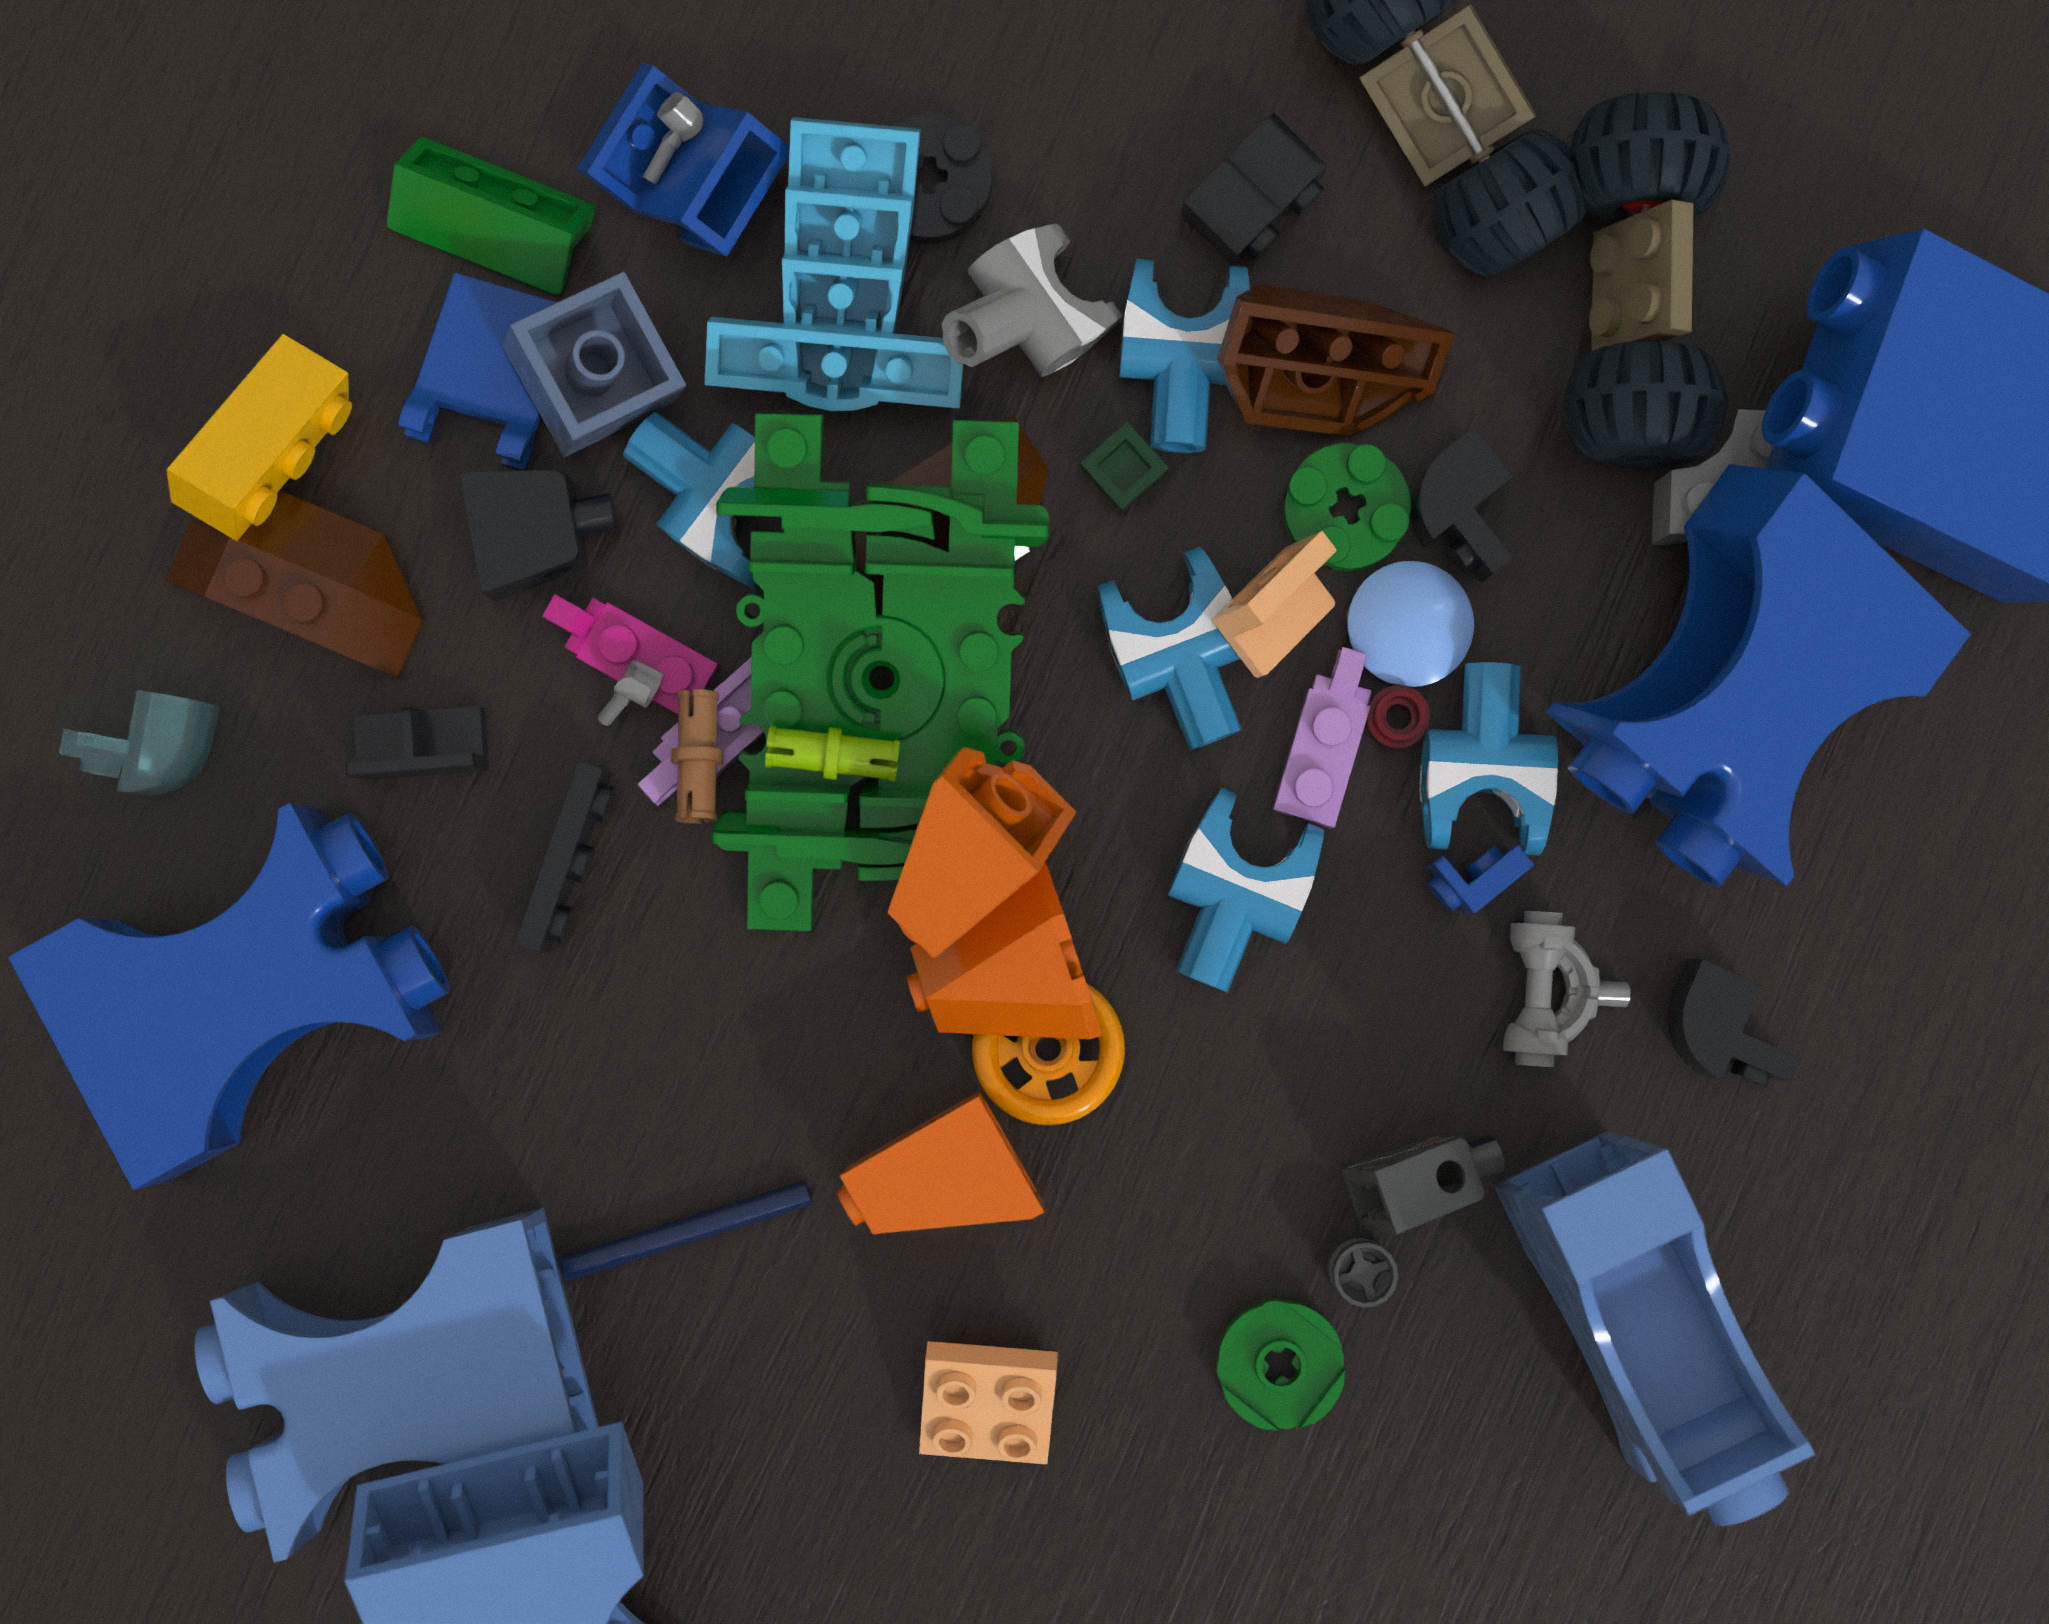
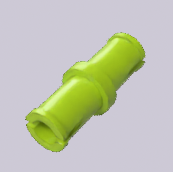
(832, 753)

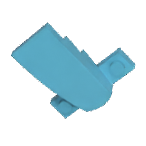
(841, 282)

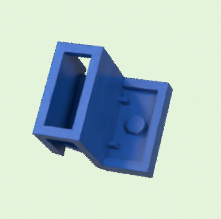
(710, 179)

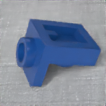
(1490, 876)

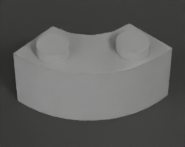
(1684, 489)

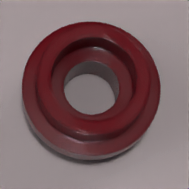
(1412, 703)

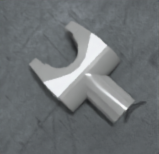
(1026, 307)

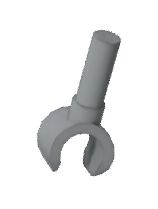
(684, 123)
(637, 685)

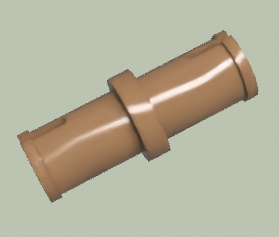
(697, 756)

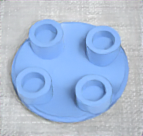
(1411, 623)

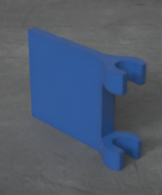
(471, 371)

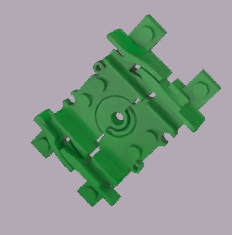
(827, 638)

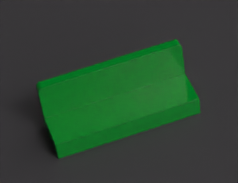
(487, 214)

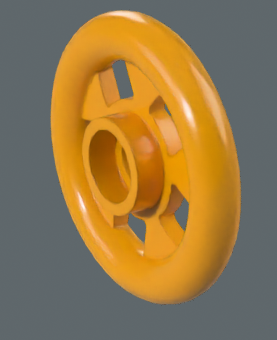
(1033, 1101)

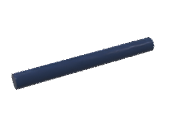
(686, 1231)

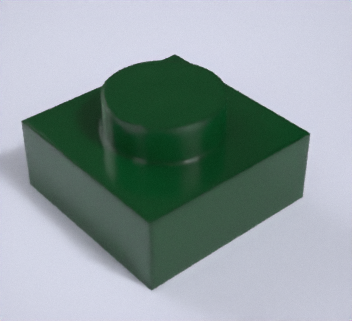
(1124, 467)

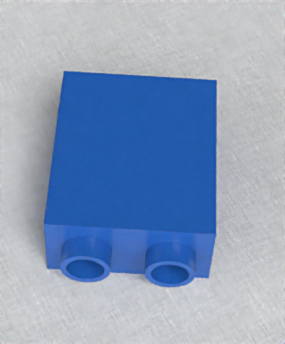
(1927, 409)

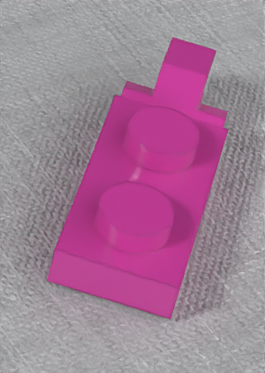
(613, 639)

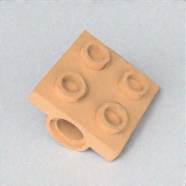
(988, 1402)

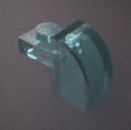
(163, 747)

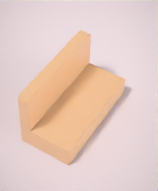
(1278, 605)

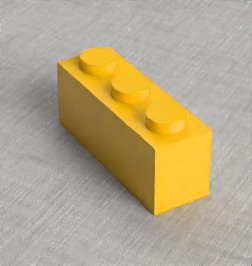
(260, 438)

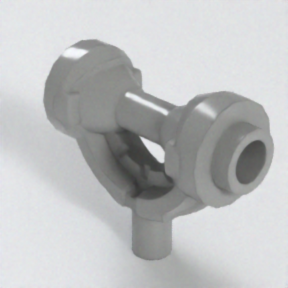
(1538, 1030)

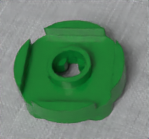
(1363, 474)
(1285, 1401)

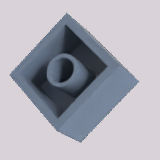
(593, 364)

